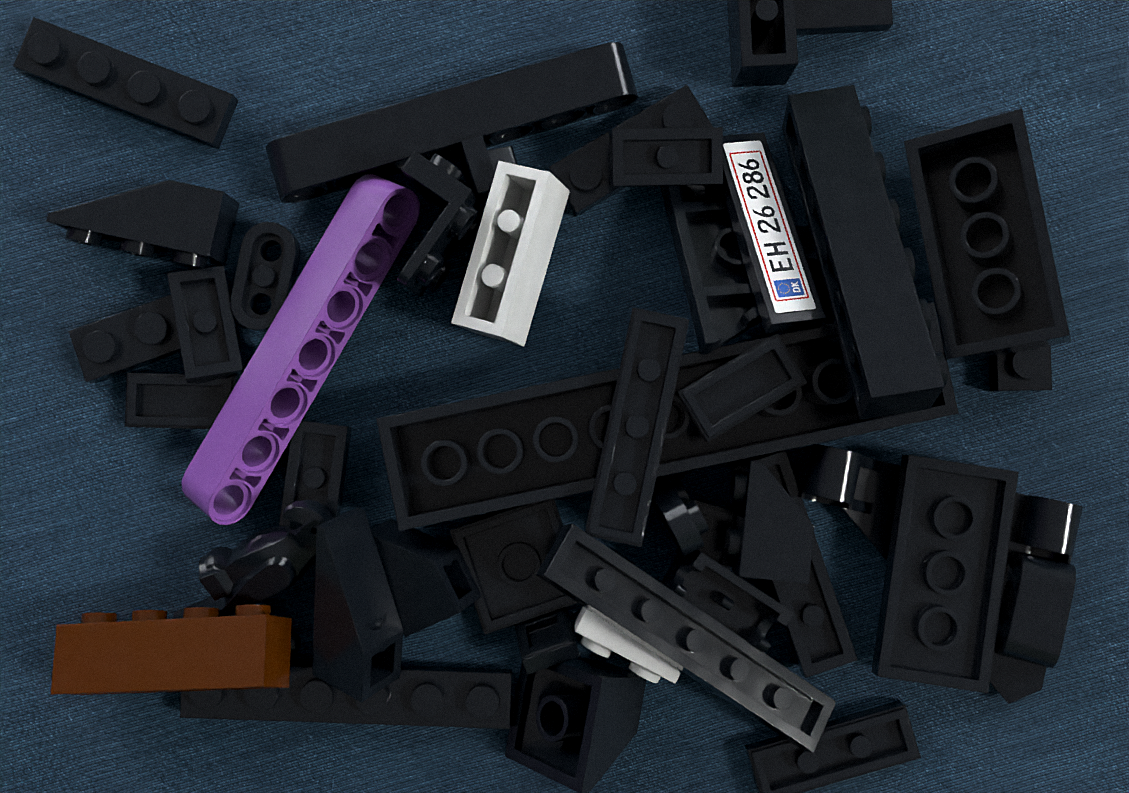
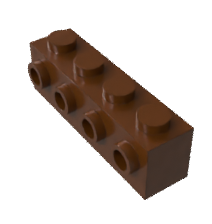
(172, 654)

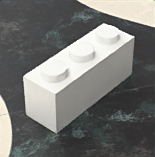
(511, 253)

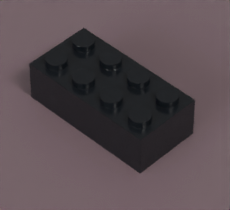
(987, 239)

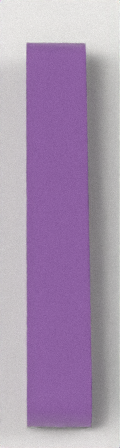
(300, 348)

